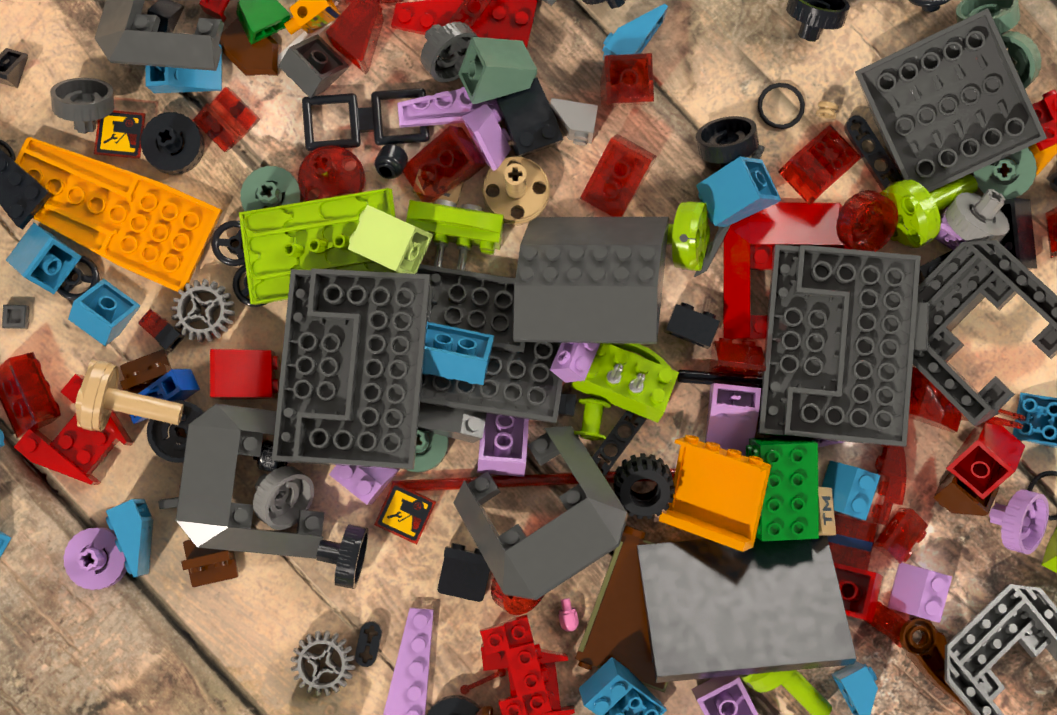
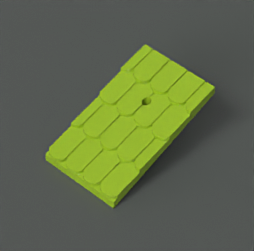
(305, 238)

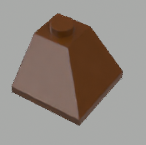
(960, 499)

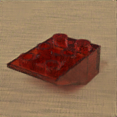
(819, 164)

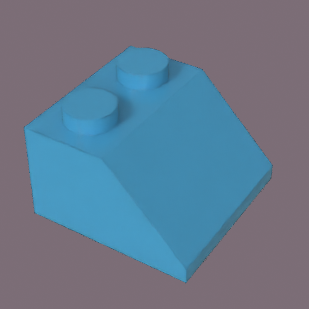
(103, 312)
(851, 489)
(857, 687)

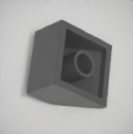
(313, 65)

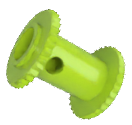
(592, 419)

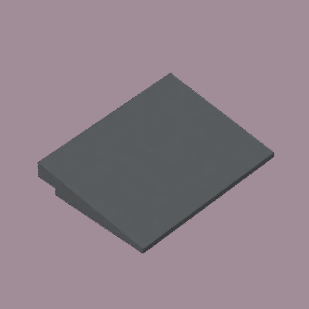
(839, 345)
(352, 368)
(517, 372)

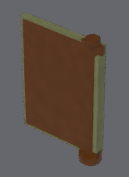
(619, 617)

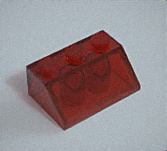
(26, 394)

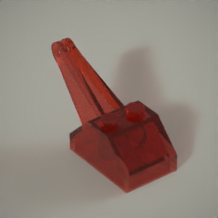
(933, 408)

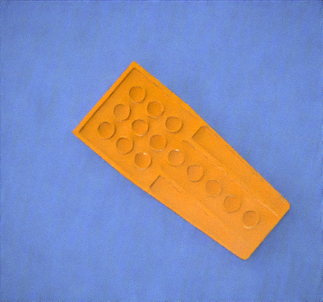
(121, 213)

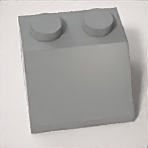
(575, 119)

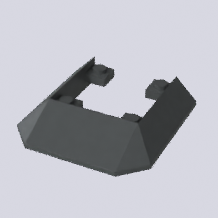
(133, 39)
(953, 290)
(208, 484)
(562, 547)
(1011, 616)

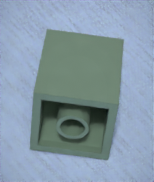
(496, 68)

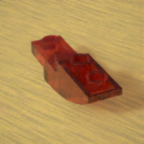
(891, 490)

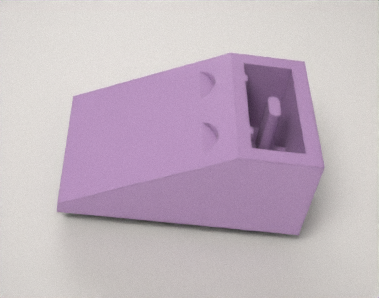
(732, 415)

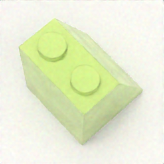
(389, 241)

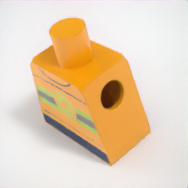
(311, 15)

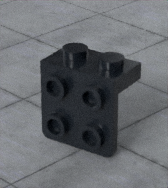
(463, 573)

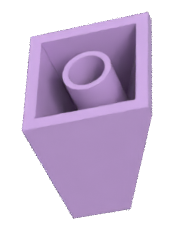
(364, 482)

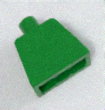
(261, 18)

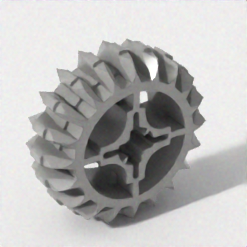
(211, 305)
(313, 681)

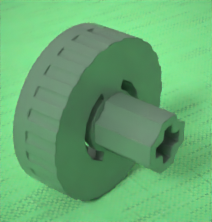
(1004, 12)
(1024, 56)
(1023, 170)
(272, 179)
(433, 455)

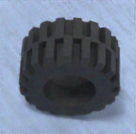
(644, 503)

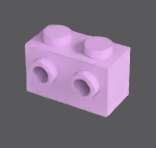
(574, 361)

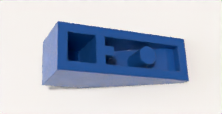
(173, 386)

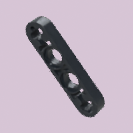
(870, 157)
(619, 442)

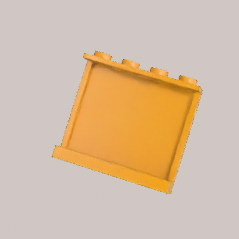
(717, 493)

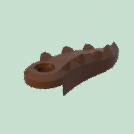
(928, 654)

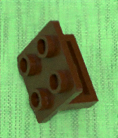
(144, 371)
(208, 564)

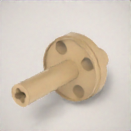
(516, 189)
(101, 396)

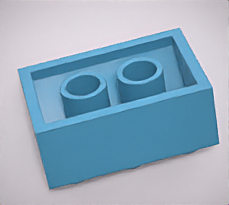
(456, 353)

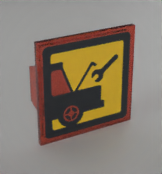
(120, 134)
(405, 513)

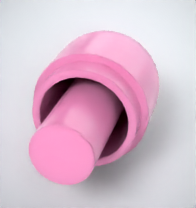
(568, 616)

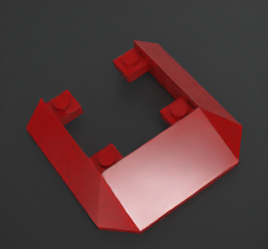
(750, 246)

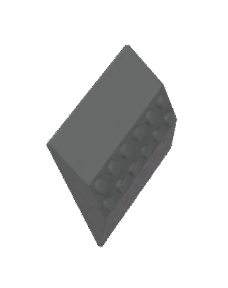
(950, 103)
(590, 280)

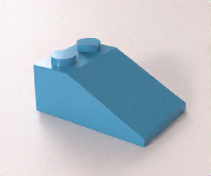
(636, 34)

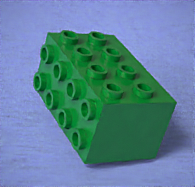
(791, 493)

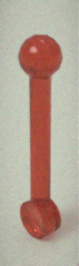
(466, 688)

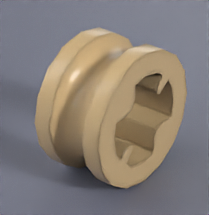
(827, 110)

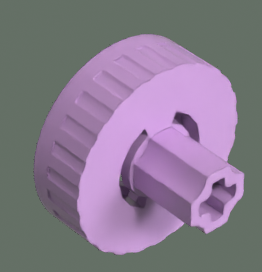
(1022, 520)
(92, 543)

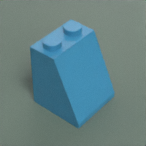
(737, 191)
(43, 258)

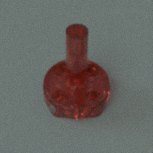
(326, 172)

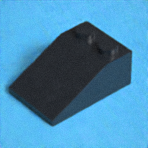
(529, 120)

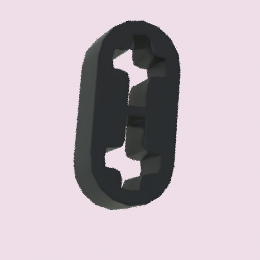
(374, 644)

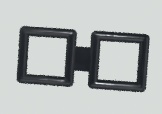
(362, 119)

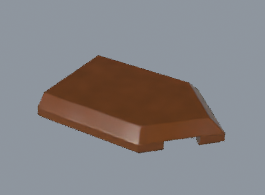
(250, 59)

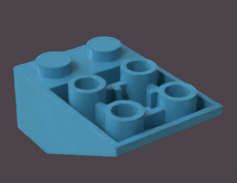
(183, 80)
(1040, 420)
(134, 531)
(618, 692)

